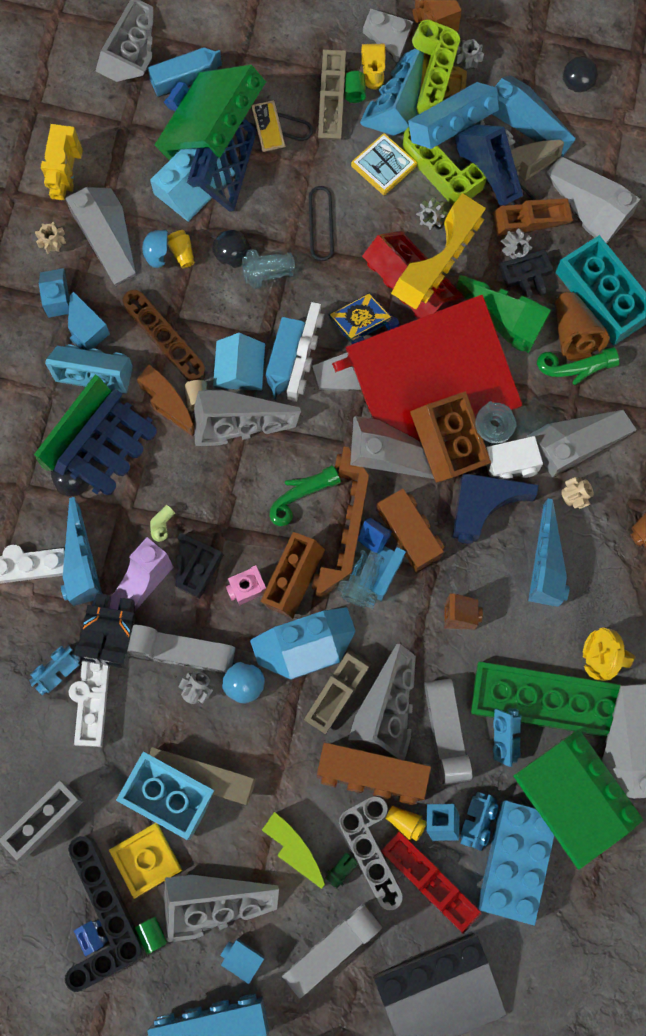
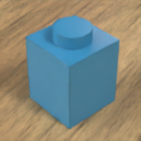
(442, 822)
(241, 960)

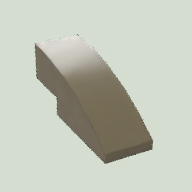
(536, 156)
(337, 692)

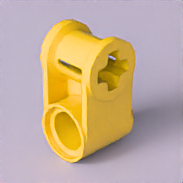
(373, 64)

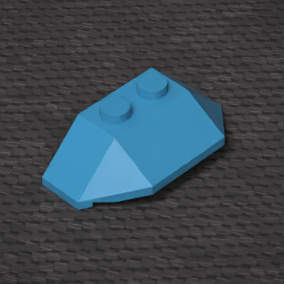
(305, 643)

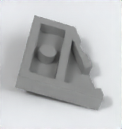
(388, 30)

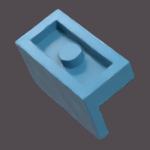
(387, 570)

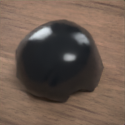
(580, 74)
(230, 247)
(67, 485)

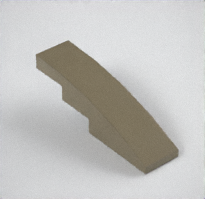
(332, 94)
(224, 782)

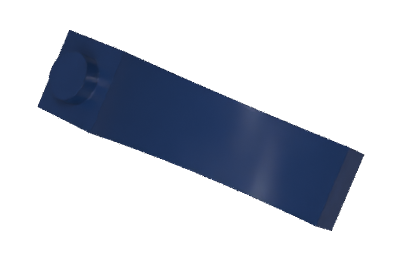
(491, 153)
(480, 498)

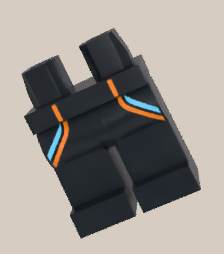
(106, 632)

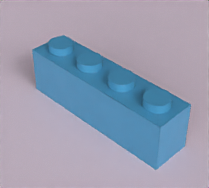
(453, 115)

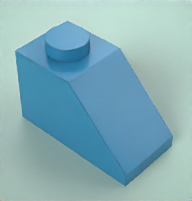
(54, 292)
(85, 325)

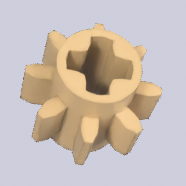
(50, 237)
(577, 492)

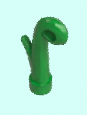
(606, 359)
(302, 488)

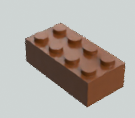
(373, 772)

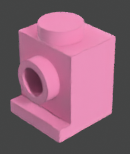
(254, 590)

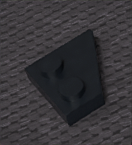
(195, 565)

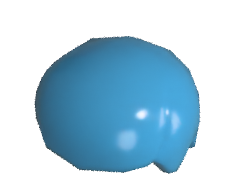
(155, 248)
(243, 682)

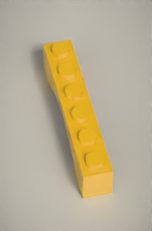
(419, 277)

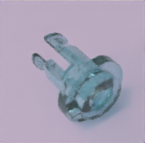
(267, 267)
(496, 412)
(362, 580)

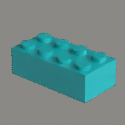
(605, 288)

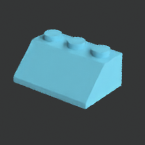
(172, 187)
(79, 366)
(166, 796)

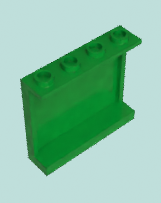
(211, 110)

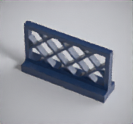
(205, 168)

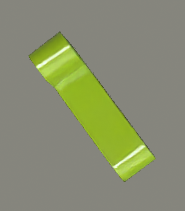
(442, 45)
(441, 163)

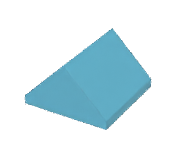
(239, 363)

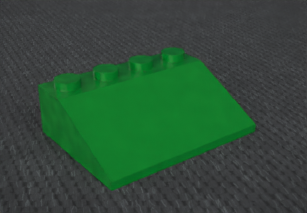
(578, 798)

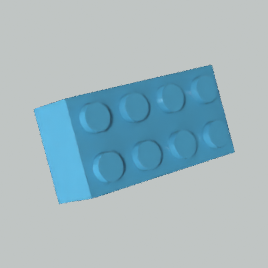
(516, 864)
(237, 1019)

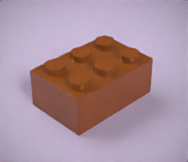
(450, 437)

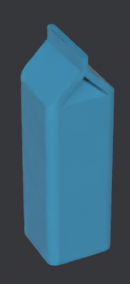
(183, 69)
(284, 355)

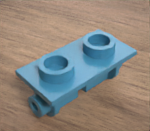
(46, 675)
(506, 747)
(478, 831)

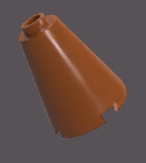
(578, 328)

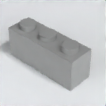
(41, 820)

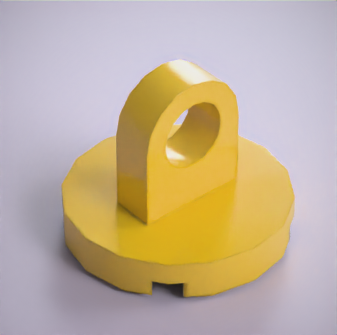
(605, 654)

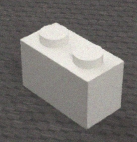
(514, 459)

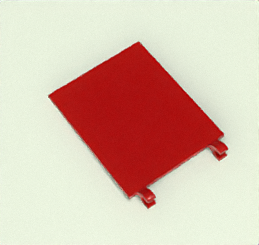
(430, 362)

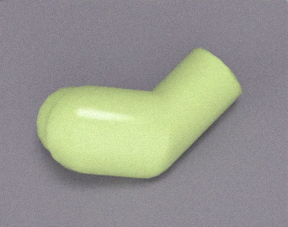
(158, 523)

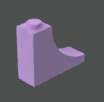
(145, 572)

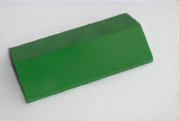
(72, 423)

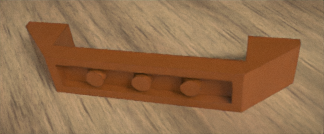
(330, 578)

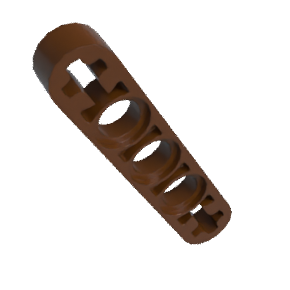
(158, 326)

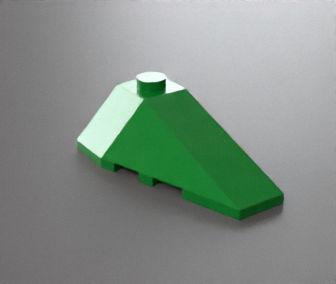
(513, 319)

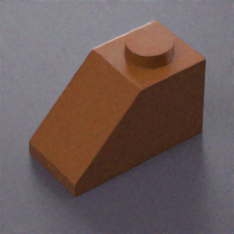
(462, 612)

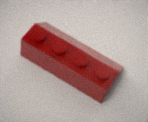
(390, 257)

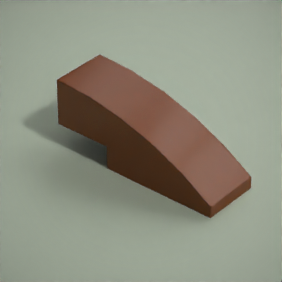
(532, 215)
(165, 399)

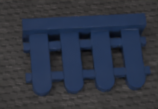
(95, 449)

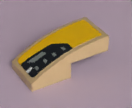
(268, 126)

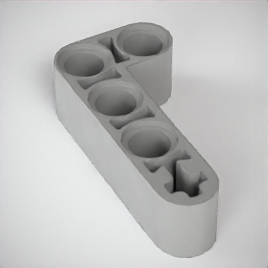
(179, 650)
(448, 741)
(374, 855)
(331, 950)

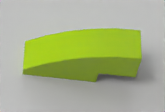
(294, 850)

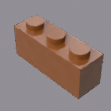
(410, 529)
(293, 575)

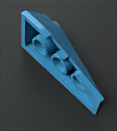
(397, 97)
(79, 570)

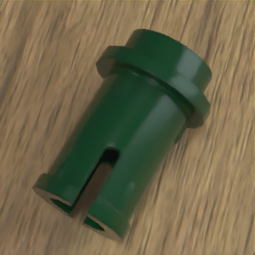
(341, 871)

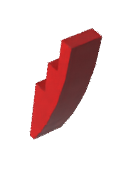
(431, 882)

